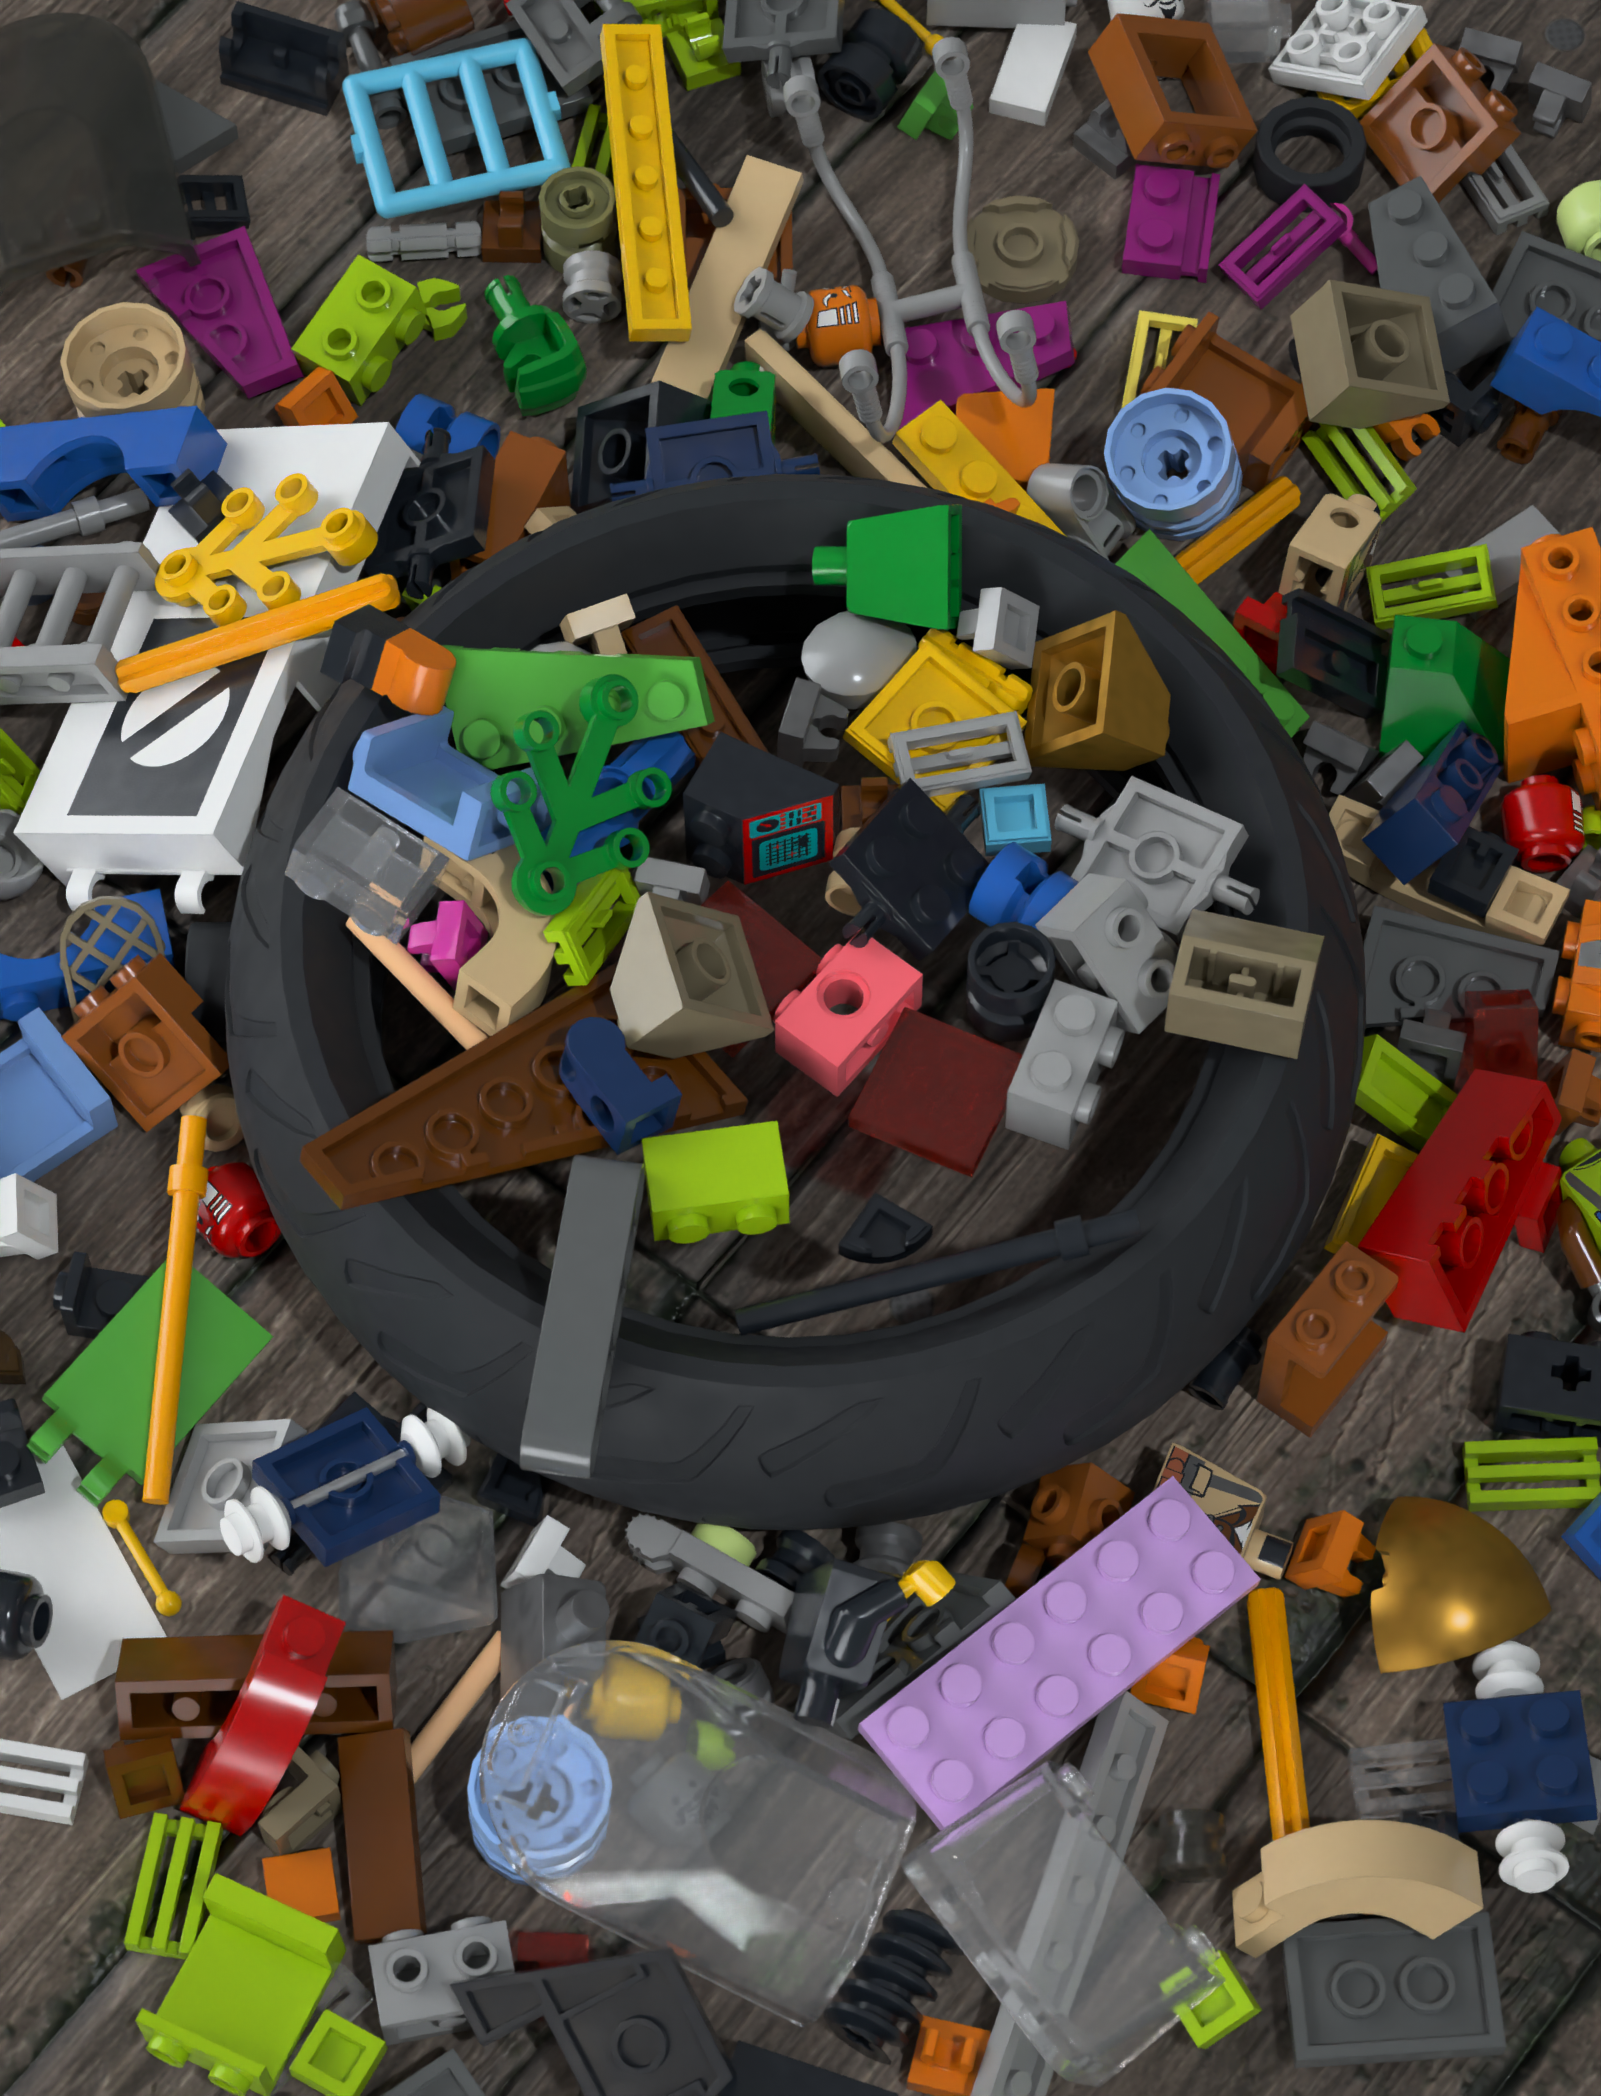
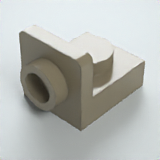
(302, 1812)

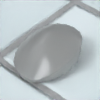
(856, 656)

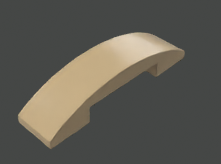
(1521, 910)

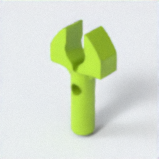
(444, 322)

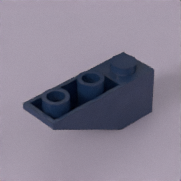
(1434, 804)

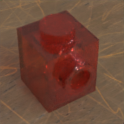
(1501, 1032)

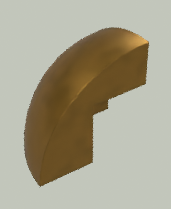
(1448, 1586)

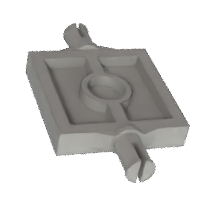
(1167, 849)

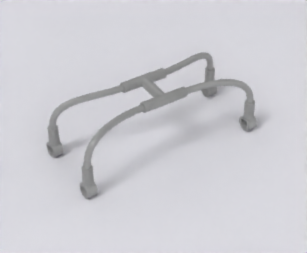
(894, 311)

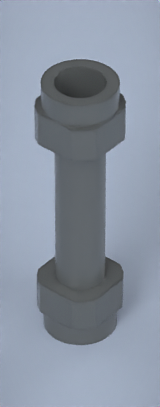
(359, 31)

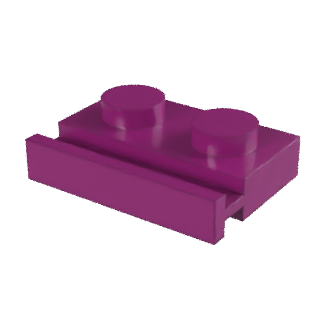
(1170, 223)

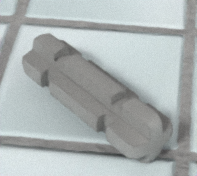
(424, 241)

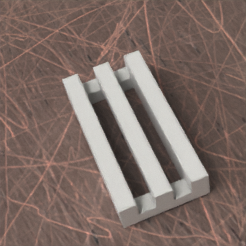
(48, 1758)

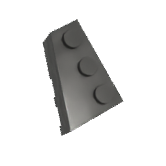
(1425, 257)

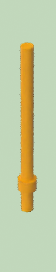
(186, 1185)

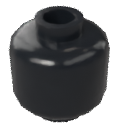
(23, 1614)

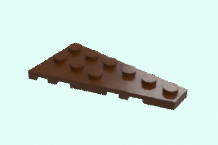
(497, 1109)

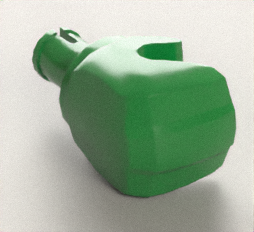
(538, 350)

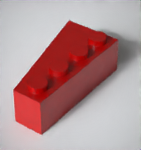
(1463, 1198)

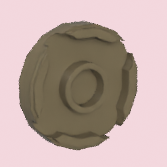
(1022, 249)

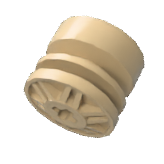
(129, 362)

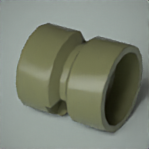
(577, 214)

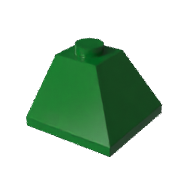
(1436, 680)

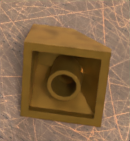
(1096, 699)

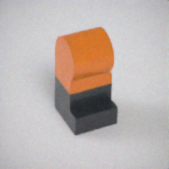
(389, 660)

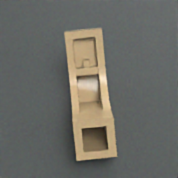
(515, 966)
(1357, 1868)

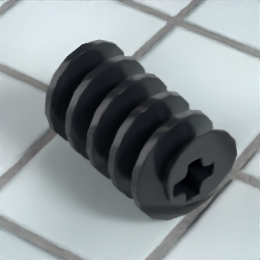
(890, 1982)

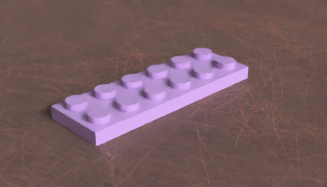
(1058, 1654)

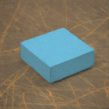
(1015, 816)

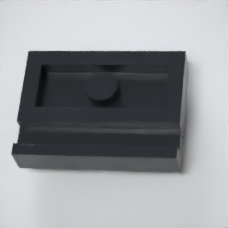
(1332, 654)

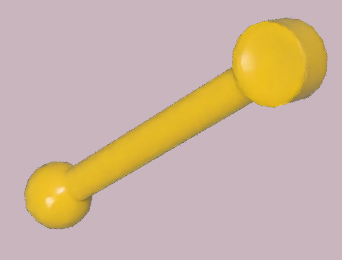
(923, 34)
(117, 1517)

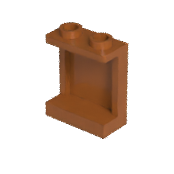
(1258, 402)
(1325, 1340)

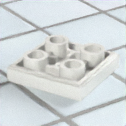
(1348, 46)

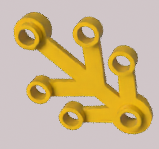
(191, 572)

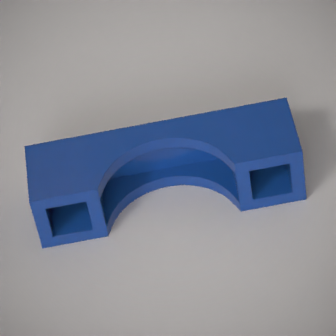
(1551, 367)
(55, 460)
(41, 982)

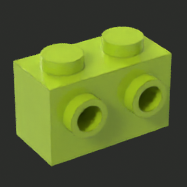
(362, 328)
(716, 1182)

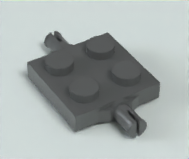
(781, 31)

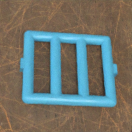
(469, 67)

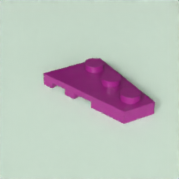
(948, 364)

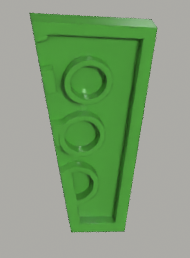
(1161, 571)
(504, 683)

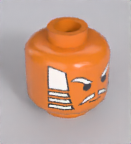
(840, 323)

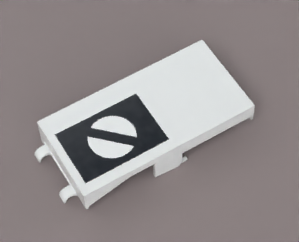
(183, 766)

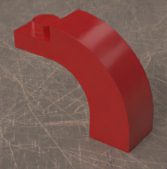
(267, 1719)

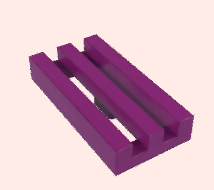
(1297, 261)

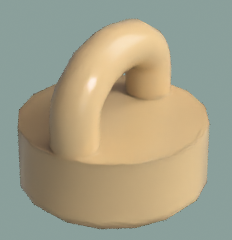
(219, 1108)

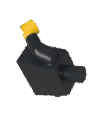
(839, 1629)

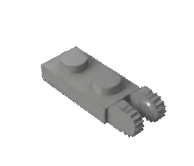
(710, 1572)

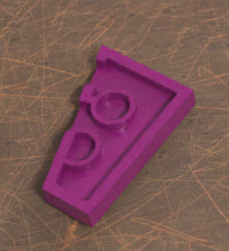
(227, 311)

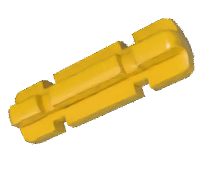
(1010, 689)

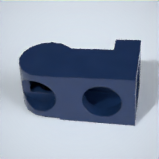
(613, 1087)

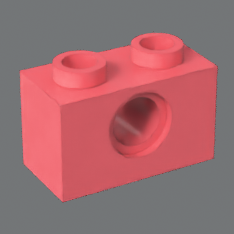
(839, 1046)

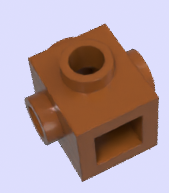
(1074, 1509)

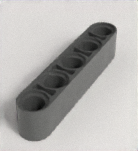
(582, 1317)

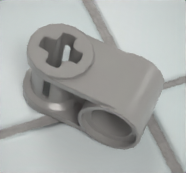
(1081, 505)

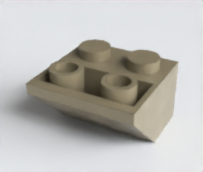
(1243, 983)

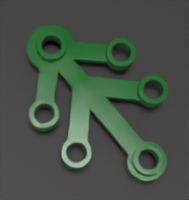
(572, 802)

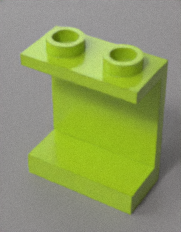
(244, 1989)

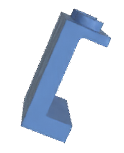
(433, 787)
(47, 1102)

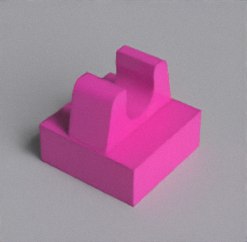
(448, 940)

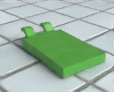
(111, 1384)

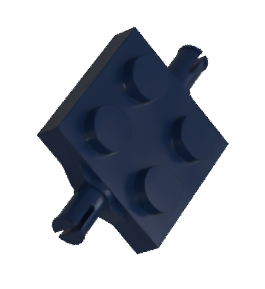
(712, 451)

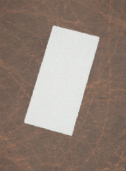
(82, 1571)

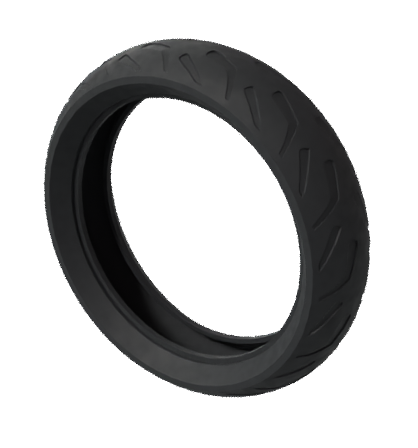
(875, 1417)

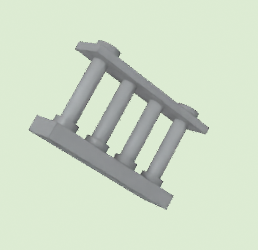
(77, 671)

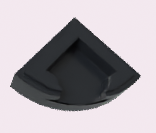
(884, 1233)
(513, 1491)

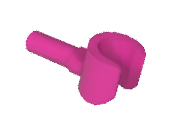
(1352, 242)

